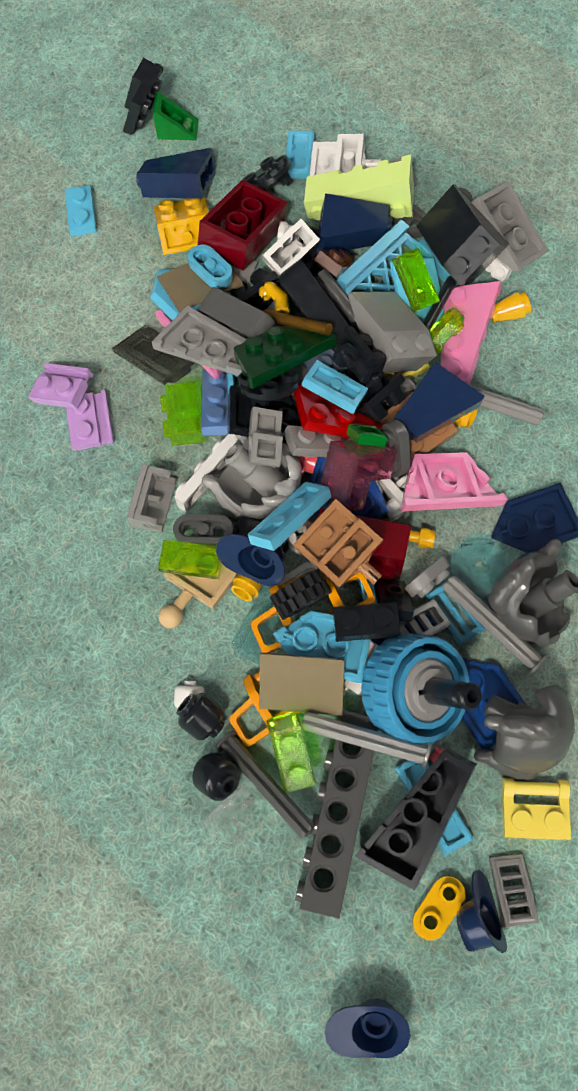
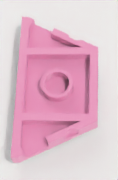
(447, 483)

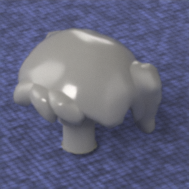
(254, 488)

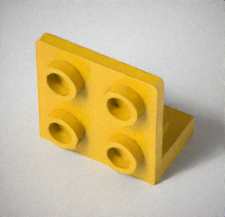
(179, 223)

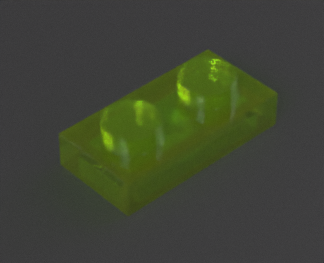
(415, 280)
(189, 559)

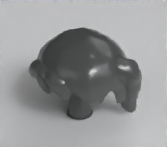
(529, 597)
(529, 737)

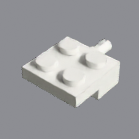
(340, 155)

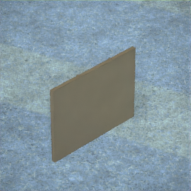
(187, 288)
(301, 683)

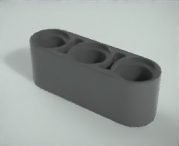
(235, 314)

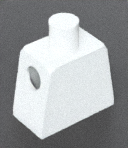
(289, 249)

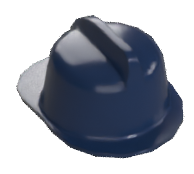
(250, 560)
(479, 918)
(368, 1030)

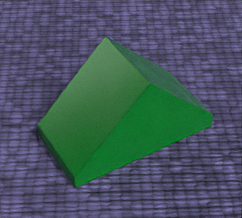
(173, 121)

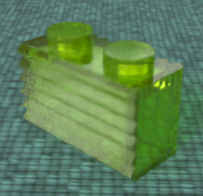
(183, 413)
(291, 752)

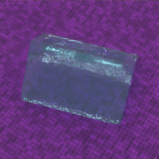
(245, 642)

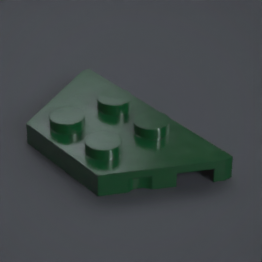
(278, 352)

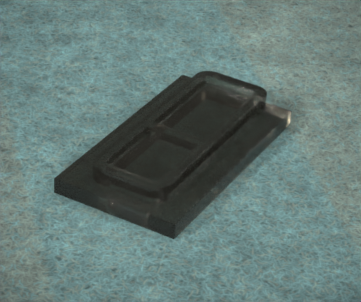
(159, 365)

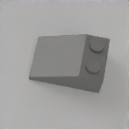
(511, 220)
(393, 330)

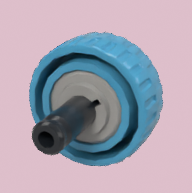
(417, 688)

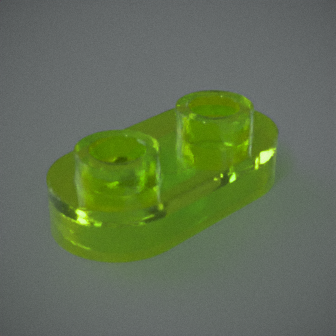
(448, 325)

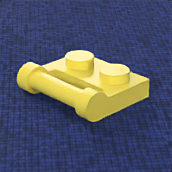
(532, 820)

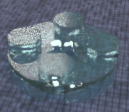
(479, 550)

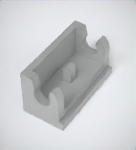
(151, 499)

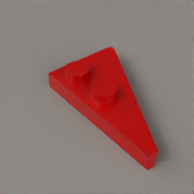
(324, 416)

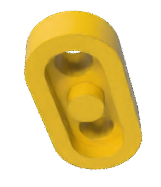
(438, 907)

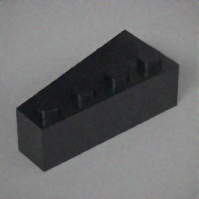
(416, 825)

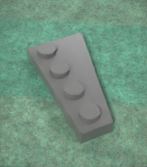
(200, 341)

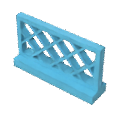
(375, 257)

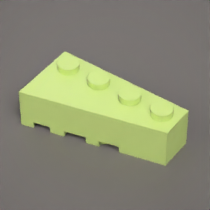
(381, 184)

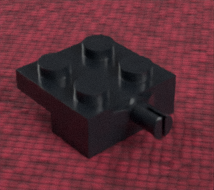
(141, 94)

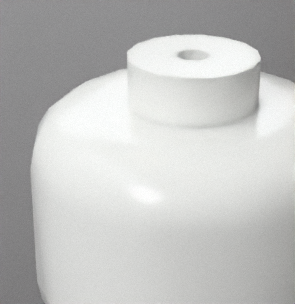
(183, 691)

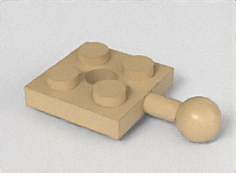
(203, 589)

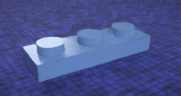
(214, 404)

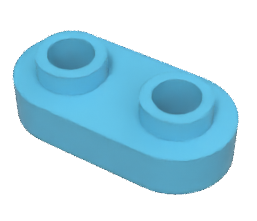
(214, 270)

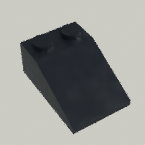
(461, 236)

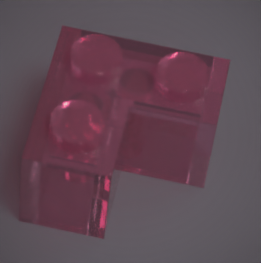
(352, 468)

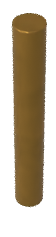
(300, 322)

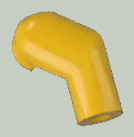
(273, 291)

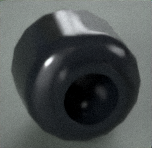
(200, 716)
(216, 776)

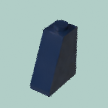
(177, 175)
(351, 223)
(437, 403)

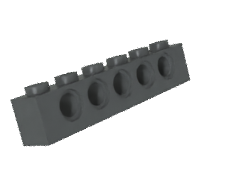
(330, 900)

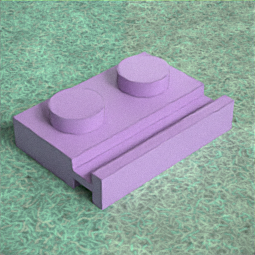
(61, 385)
(90, 422)

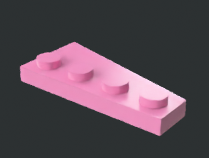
(477, 306)

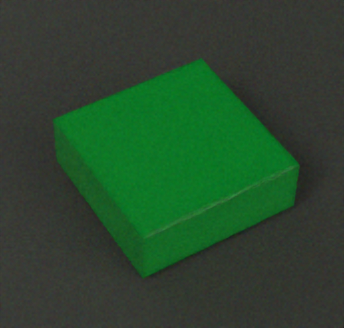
(366, 435)

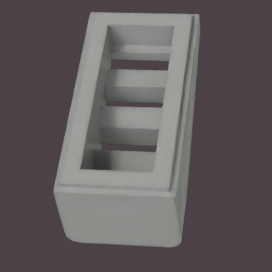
(435, 612)
(506, 919)

